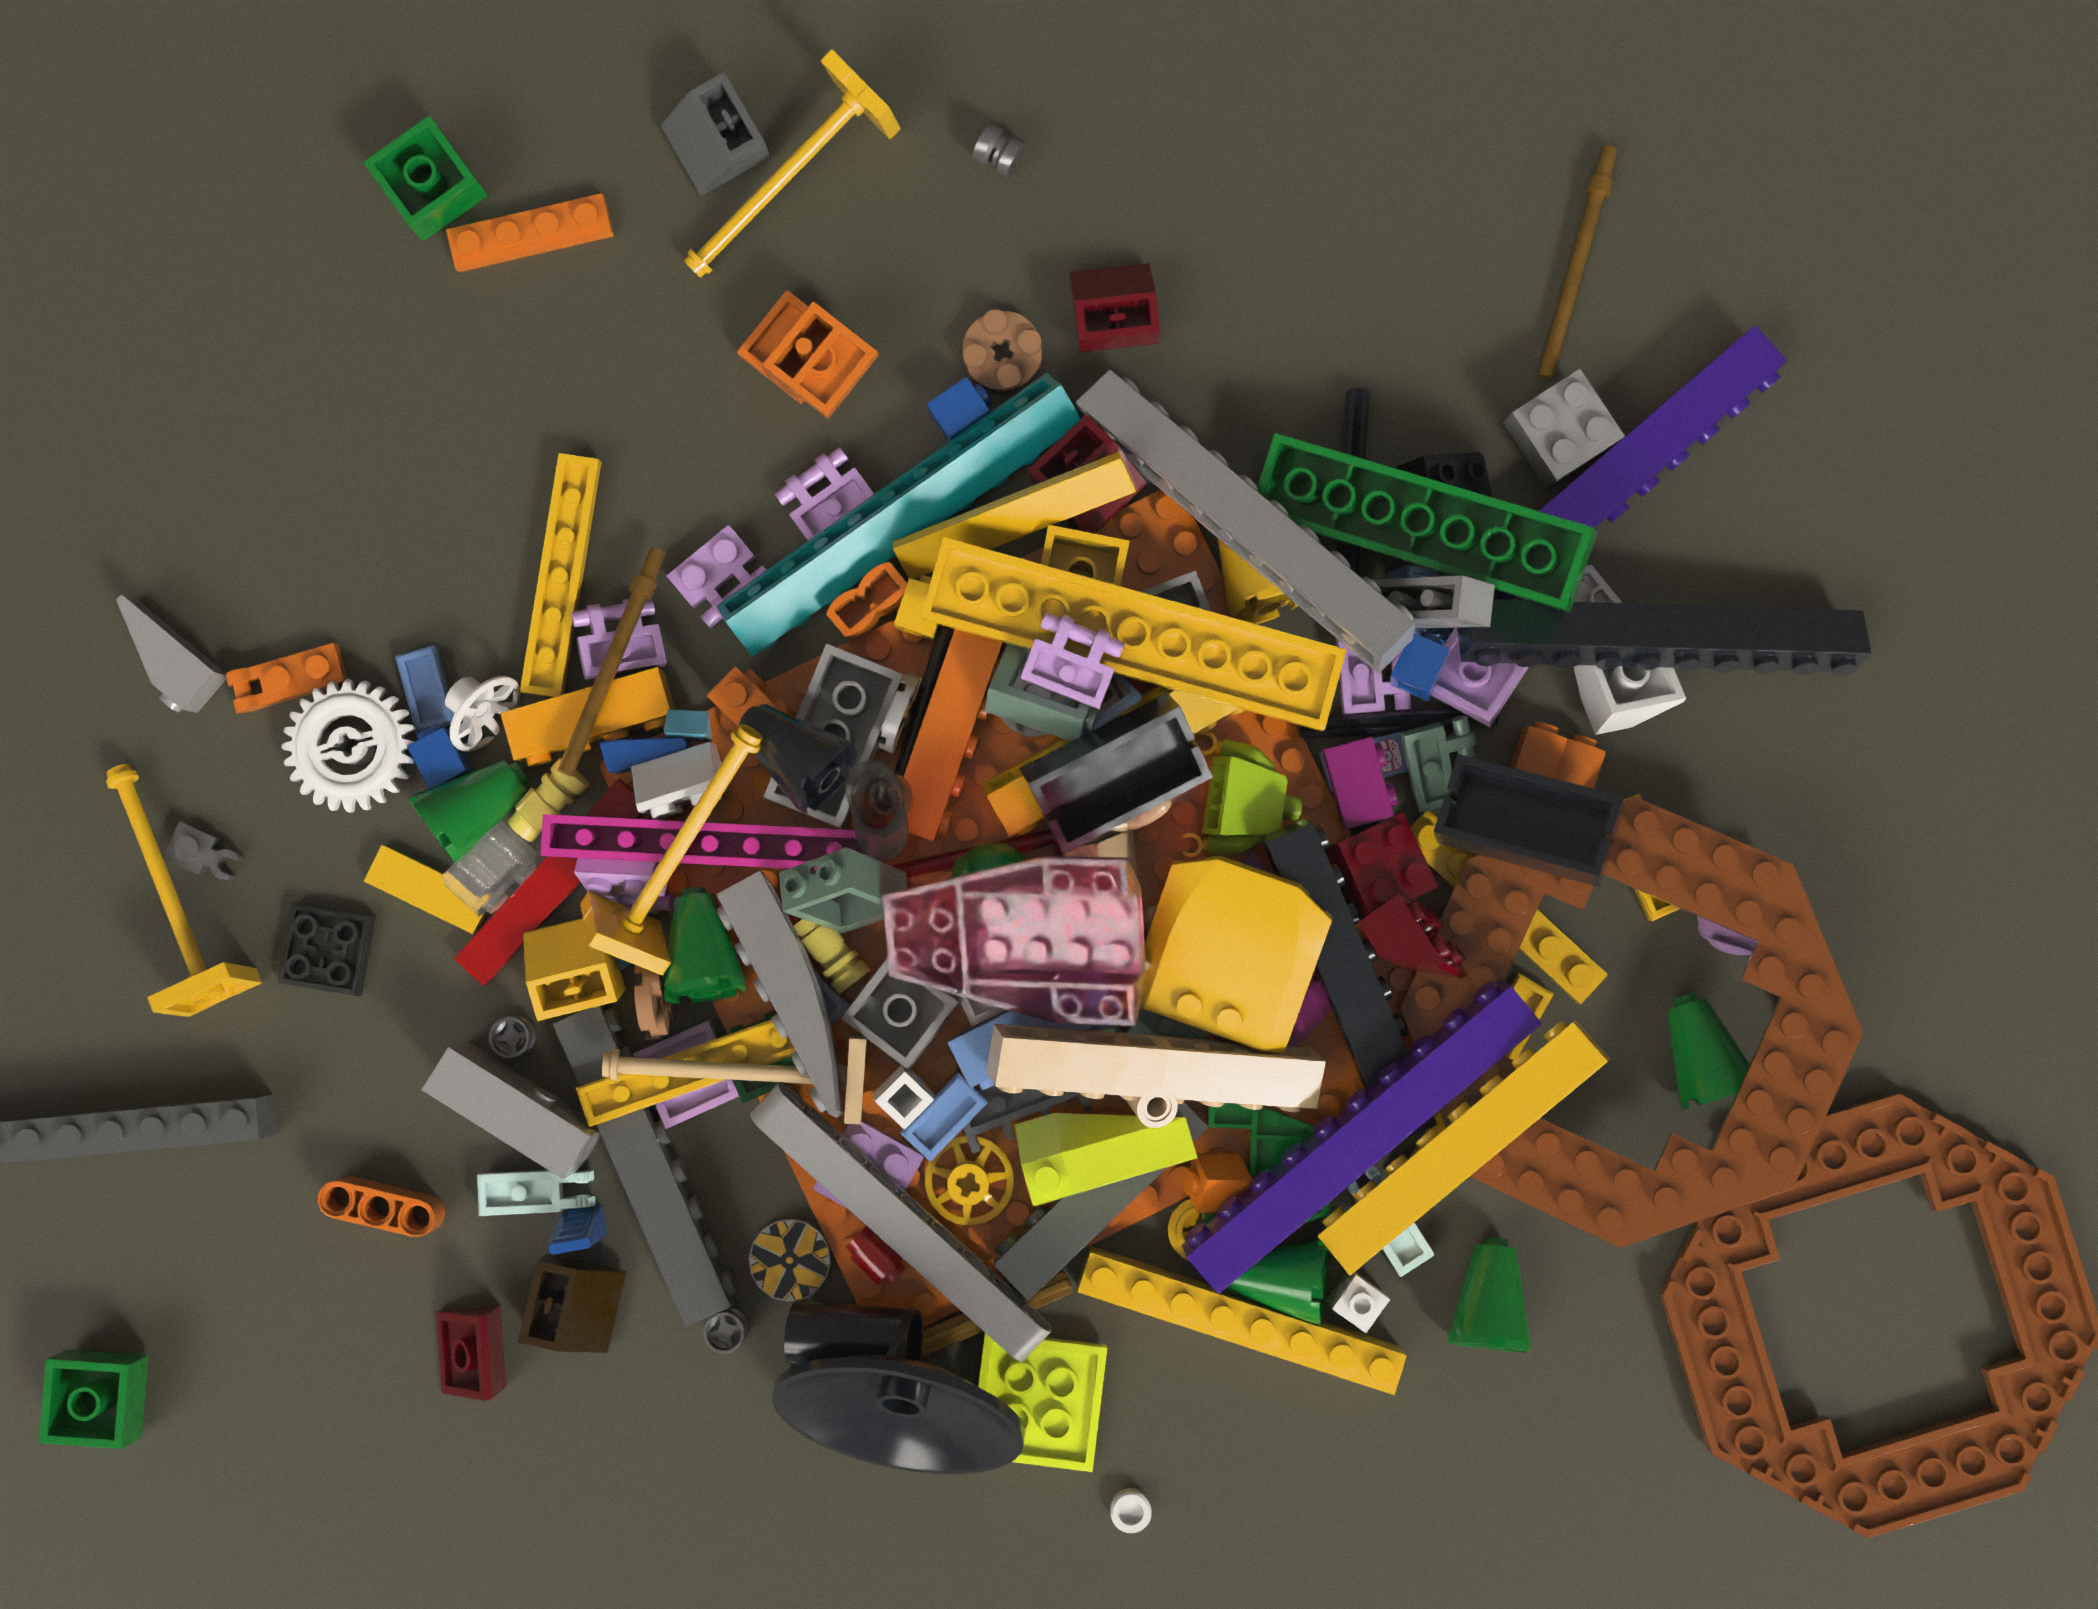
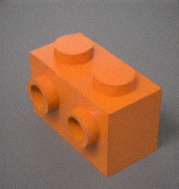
(741, 691)

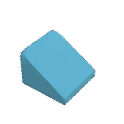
(688, 725)

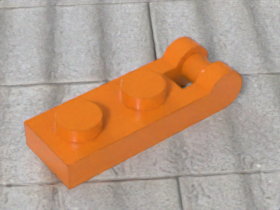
(287, 677)

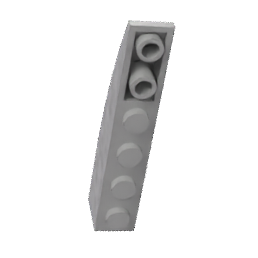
(787, 981)

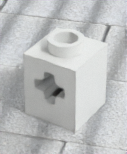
(1358, 1300)

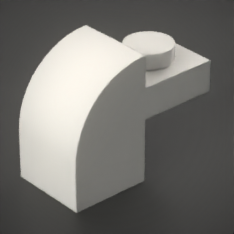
(903, 1096)

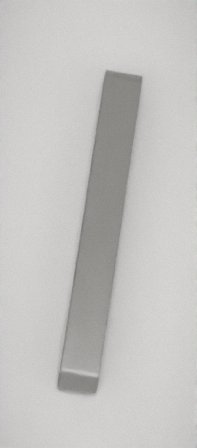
(900, 1221)

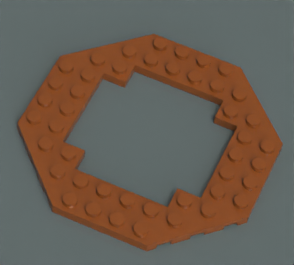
(1786, 1081)
(1932, 1467)

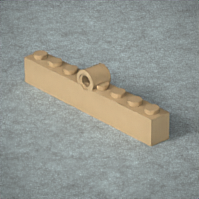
(1152, 1068)

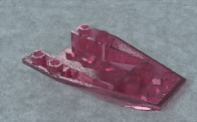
(1027, 937)

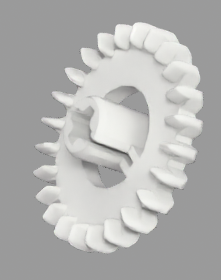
(387, 735)

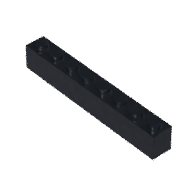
(1345, 960)

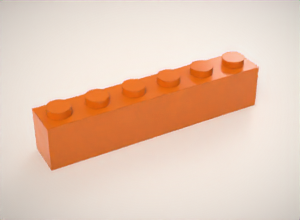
(948, 731)

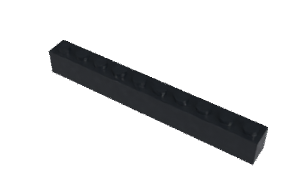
(1669, 637)

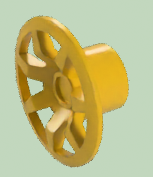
(969, 1182)

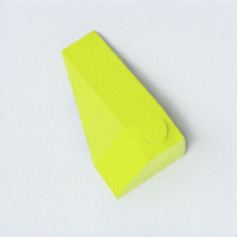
(1087, 1151)

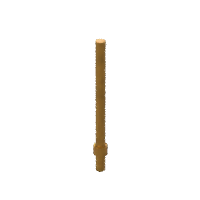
(1597, 189)
(641, 590)

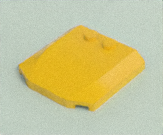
(1233, 951)

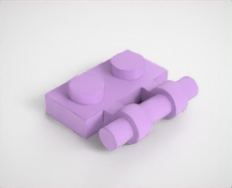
(829, 504)
(711, 568)
(644, 648)
(1067, 672)
(1363, 687)
(620, 881)

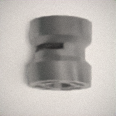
(999, 150)
(505, 1038)
(722, 1335)

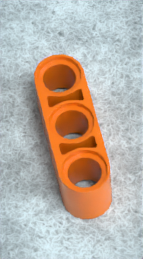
(362, 1206)

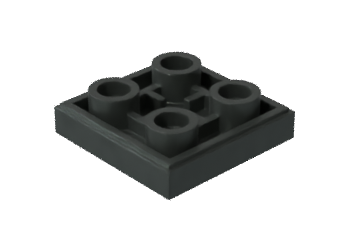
(326, 949)

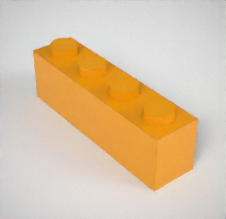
(548, 725)

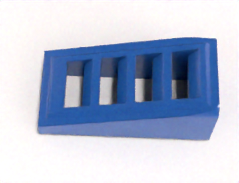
(625, 753)
(578, 1229)

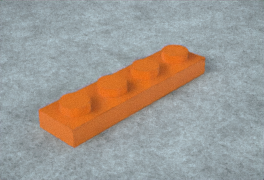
(530, 232)

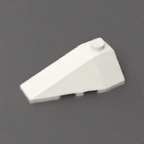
(1623, 694)

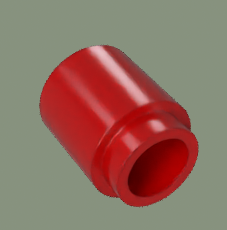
(875, 1257)

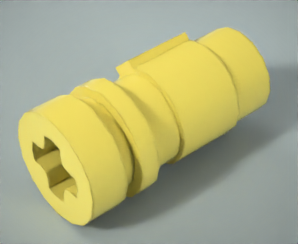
(549, 798)
(833, 954)

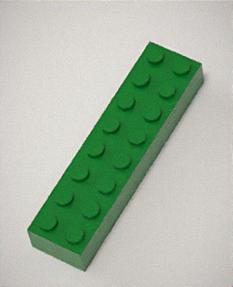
(1428, 522)

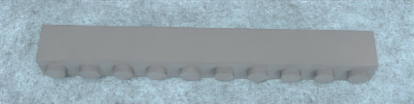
(1249, 523)

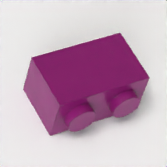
(1359, 782)

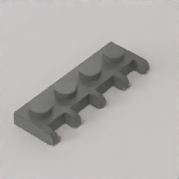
(1007, 1107)

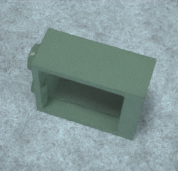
(1031, 709)
(842, 892)

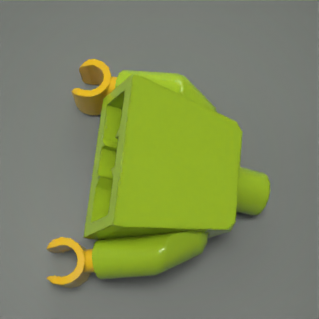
(1242, 800)

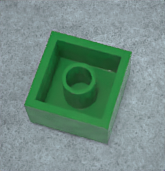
(425, 178)
(93, 1399)

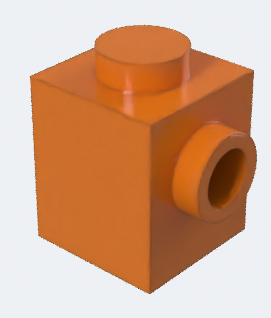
(1215, 1179)

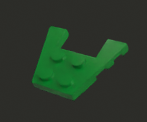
(1269, 1138)

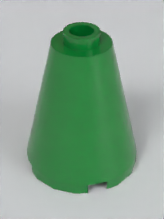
(470, 805)
(700, 952)
(1703, 1052)
(1288, 1280)
(1492, 1301)

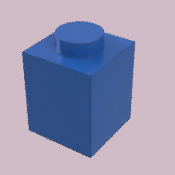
(959, 408)
(1420, 665)
(438, 757)

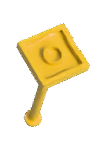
(857, 99)
(630, 931)
(203, 986)

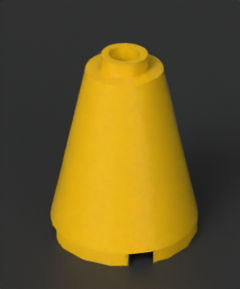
(1247, 592)

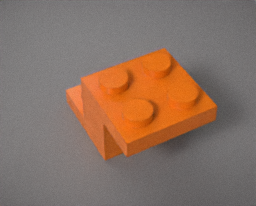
(808, 353)

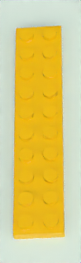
(1162, 638)

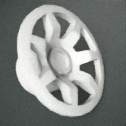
(476, 707)

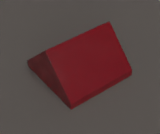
(471, 1352)

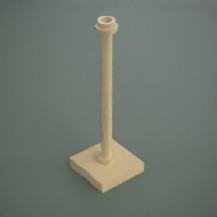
(851, 1075)

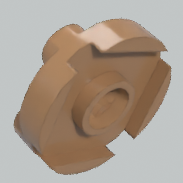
(1000, 328)
(651, 1008)

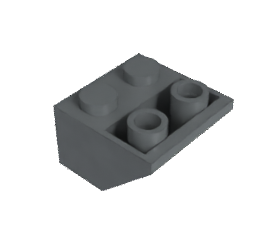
(714, 134)

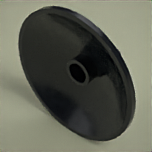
(869, 1396)

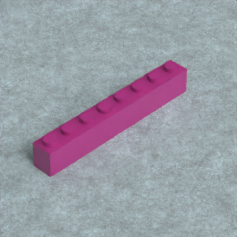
(713, 844)

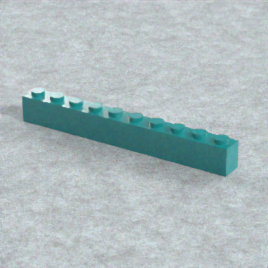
(914, 501)

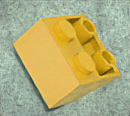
(566, 972)

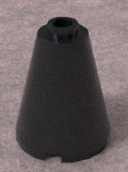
(800, 756)

